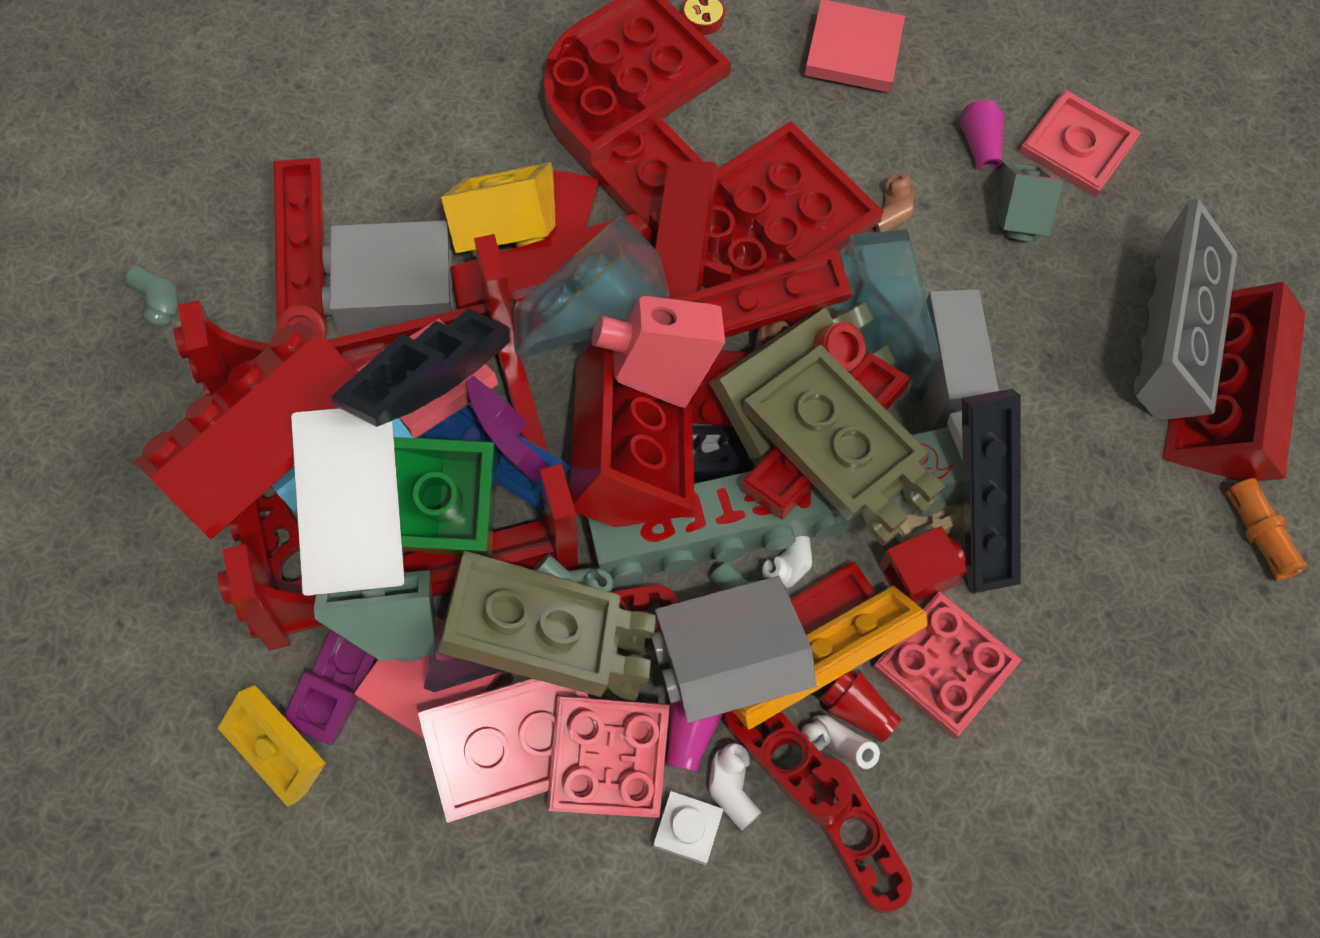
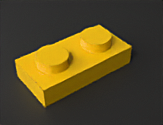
(271, 745)

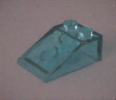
(887, 278)
(595, 282)

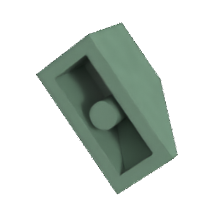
(1027, 200)
(385, 621)

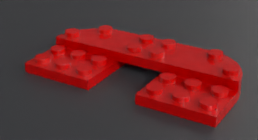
(606, 104)

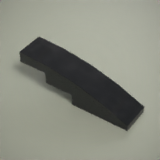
(422, 369)

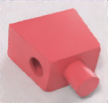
(663, 346)

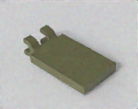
(771, 360)
(844, 442)
(545, 628)

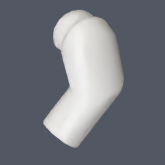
(791, 564)
(841, 740)
(727, 784)

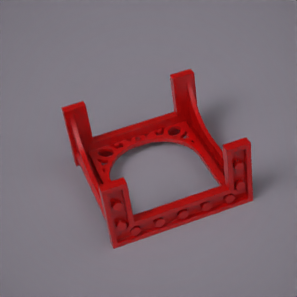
(252, 571)

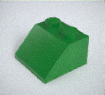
(446, 495)

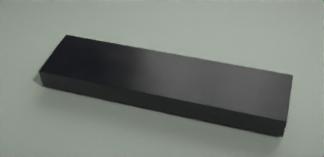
(992, 489)

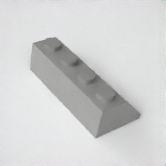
(1187, 318)

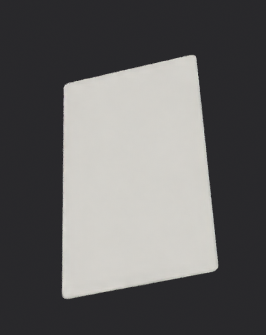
(346, 503)

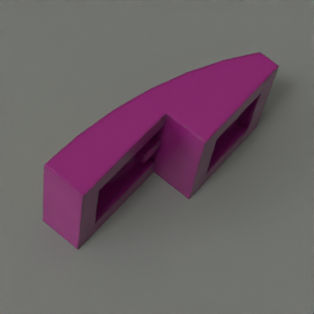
(503, 426)
(327, 693)

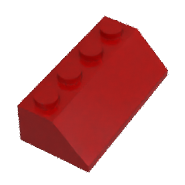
(1254, 393)
(242, 434)
(628, 449)

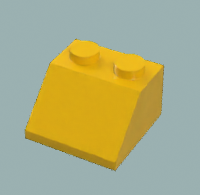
(507, 203)

